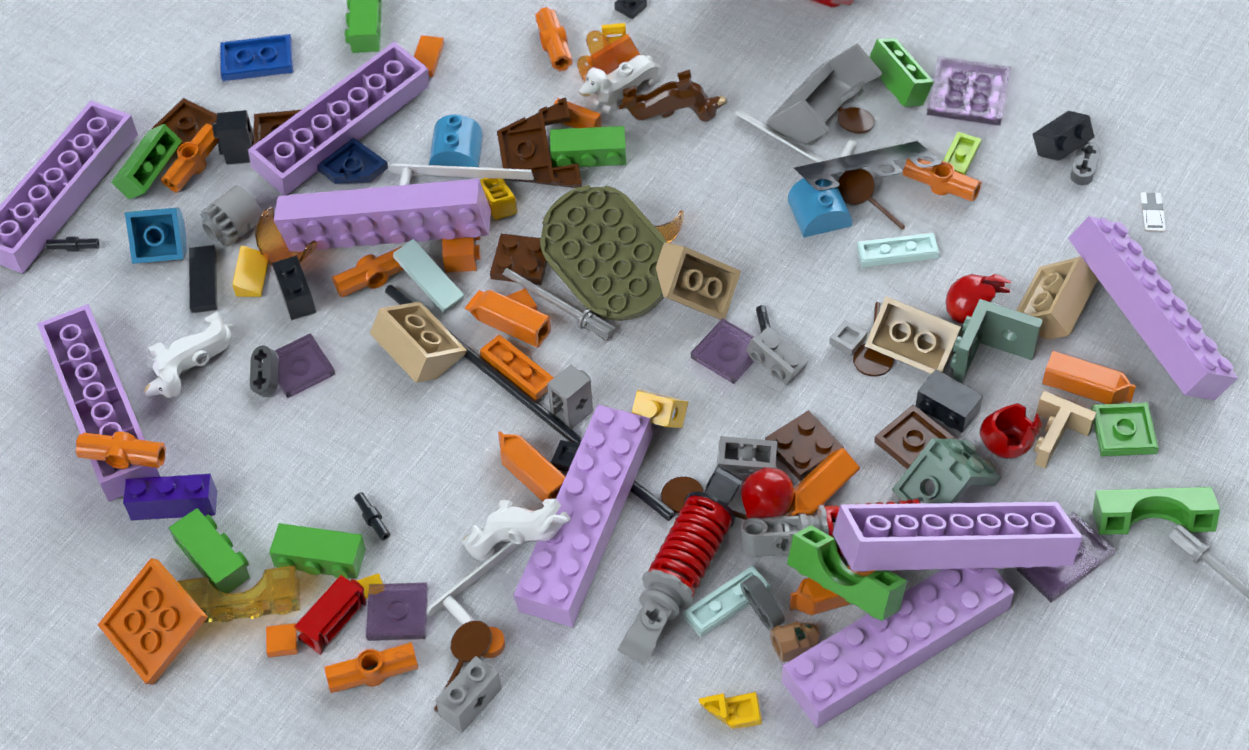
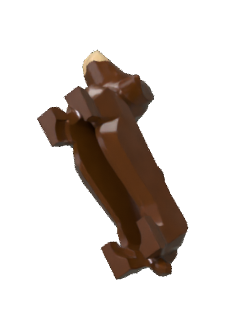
(671, 97)

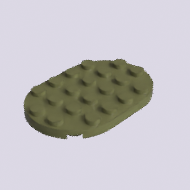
(604, 251)

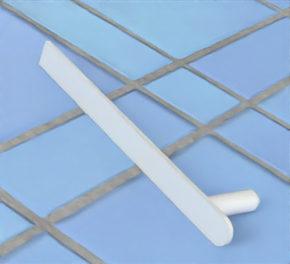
(848, 150)
(408, 170)
(448, 599)

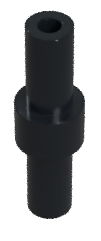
(72, 244)
(372, 516)

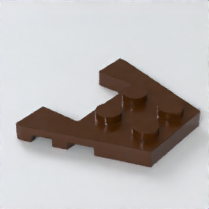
(526, 147)

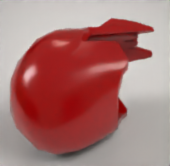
(967, 291)
(1009, 431)
(767, 493)

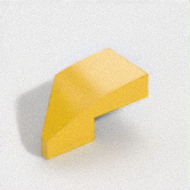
(734, 711)

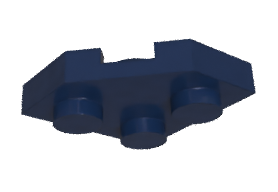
(352, 164)

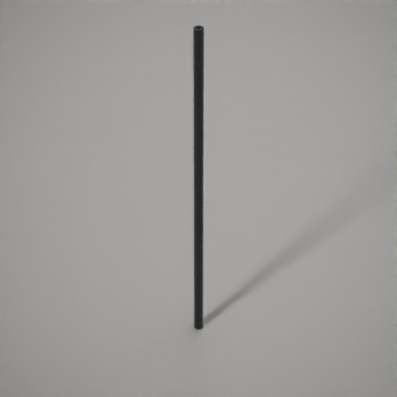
(538, 409)

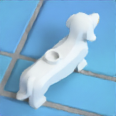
(610, 87)
(186, 354)
(514, 525)

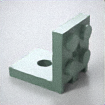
(990, 327)
(951, 467)

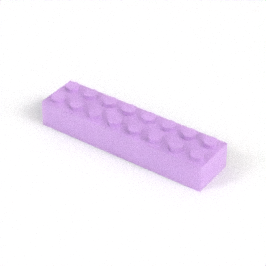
(343, 112)
(61, 182)
(383, 215)
(1153, 308)
(92, 389)
(593, 499)
(955, 536)
(878, 652)

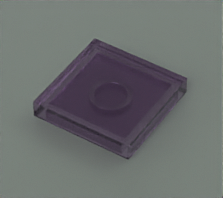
(724, 351)
(302, 365)
(397, 611)

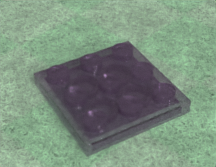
(969, 91)

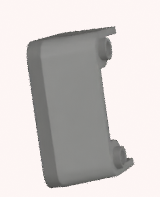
(822, 93)

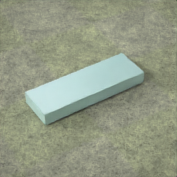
(897, 250)
(428, 275)
(720, 604)

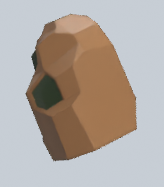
(793, 639)

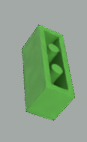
(364, 25)
(901, 72)
(588, 146)
(146, 161)
(318, 550)
(210, 551)

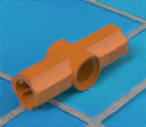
(553, 39)
(190, 159)
(943, 179)
(369, 272)
(120, 450)
(354, 672)

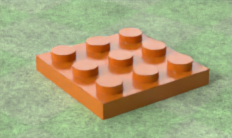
(152, 621)

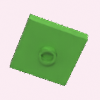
(1124, 429)

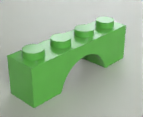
(1120, 509)
(816, 557)

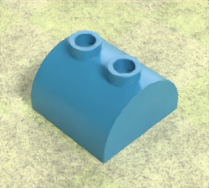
(456, 142)
(818, 209)
(156, 235)

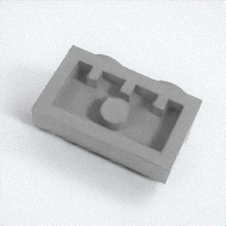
(776, 356)

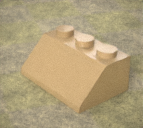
(696, 280)
(1058, 296)
(913, 336)
(416, 340)

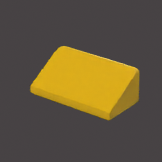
(249, 273)

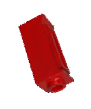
(330, 613)

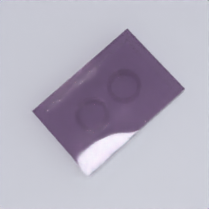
(1091, 554)

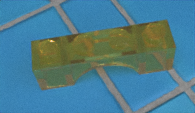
(274, 594)

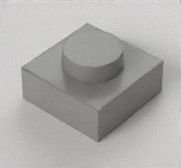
(848, 338)

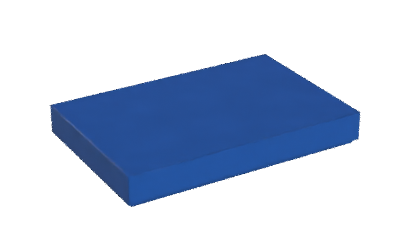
(256, 57)

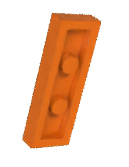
(516, 366)

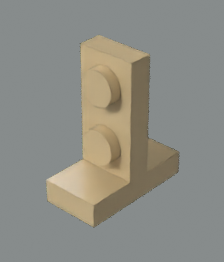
(1060, 415)

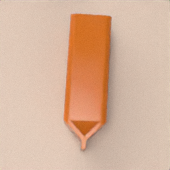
(510, 317)
(1087, 379)
(530, 466)
(822, 483)
(814, 599)

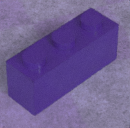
(169, 496)

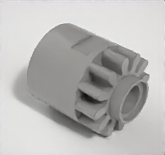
(231, 216)

